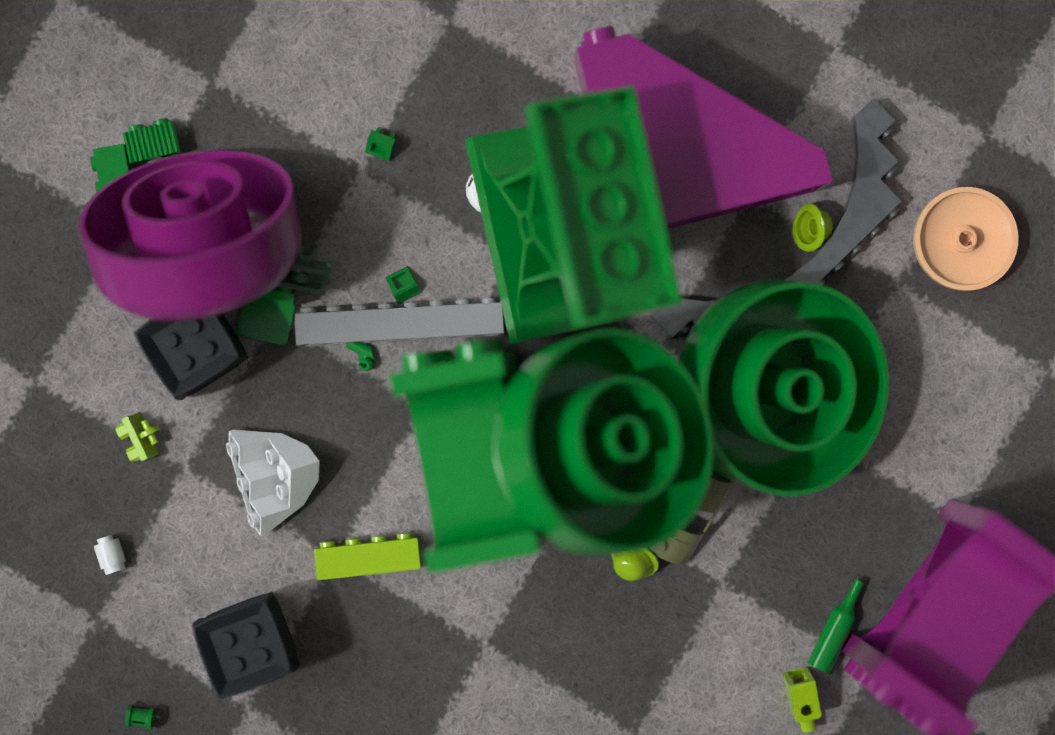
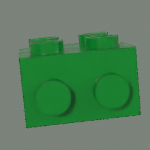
(268, 316)

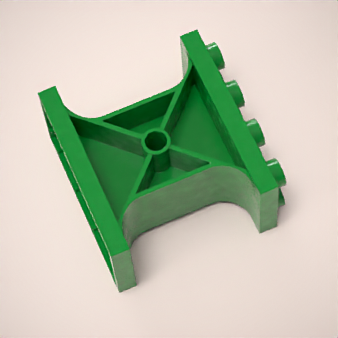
(573, 216)
(454, 432)

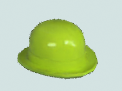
(811, 227)
(635, 565)

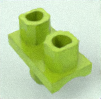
(141, 435)

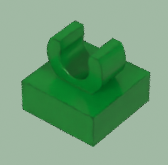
(380, 144)

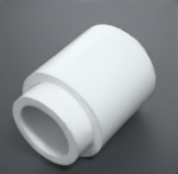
(110, 554)

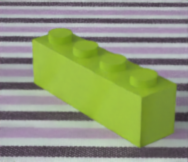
(367, 557)

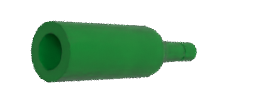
(835, 631)

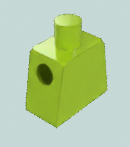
(801, 695)

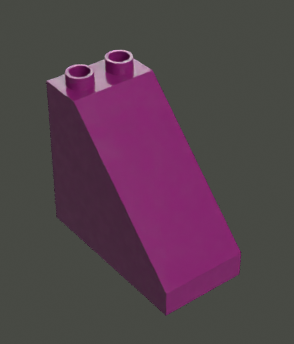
(702, 143)

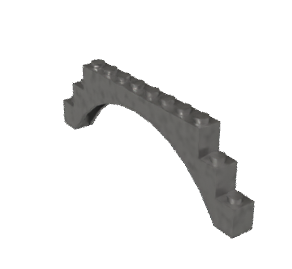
(865, 208)

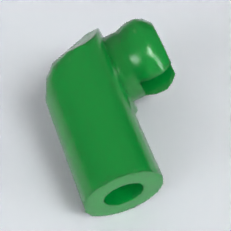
(365, 355)

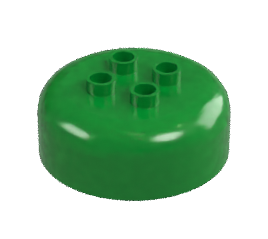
(788, 384)
(604, 444)

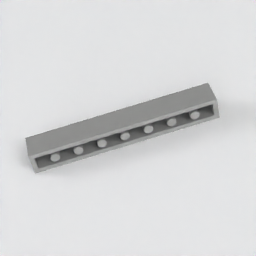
(399, 324)

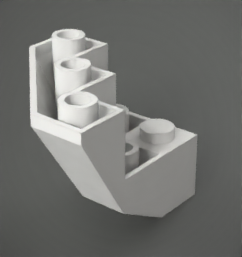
(276, 474)

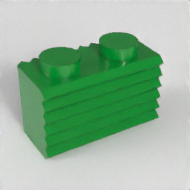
(152, 142)

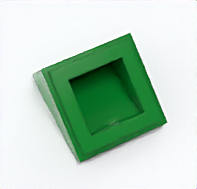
(403, 285)

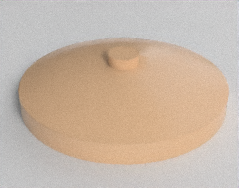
(965, 239)

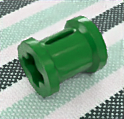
(140, 717)

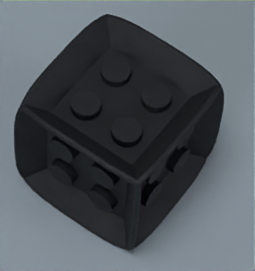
(190, 352)
(245, 645)

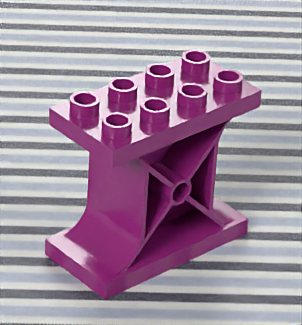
(953, 620)

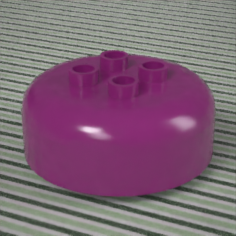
(192, 234)

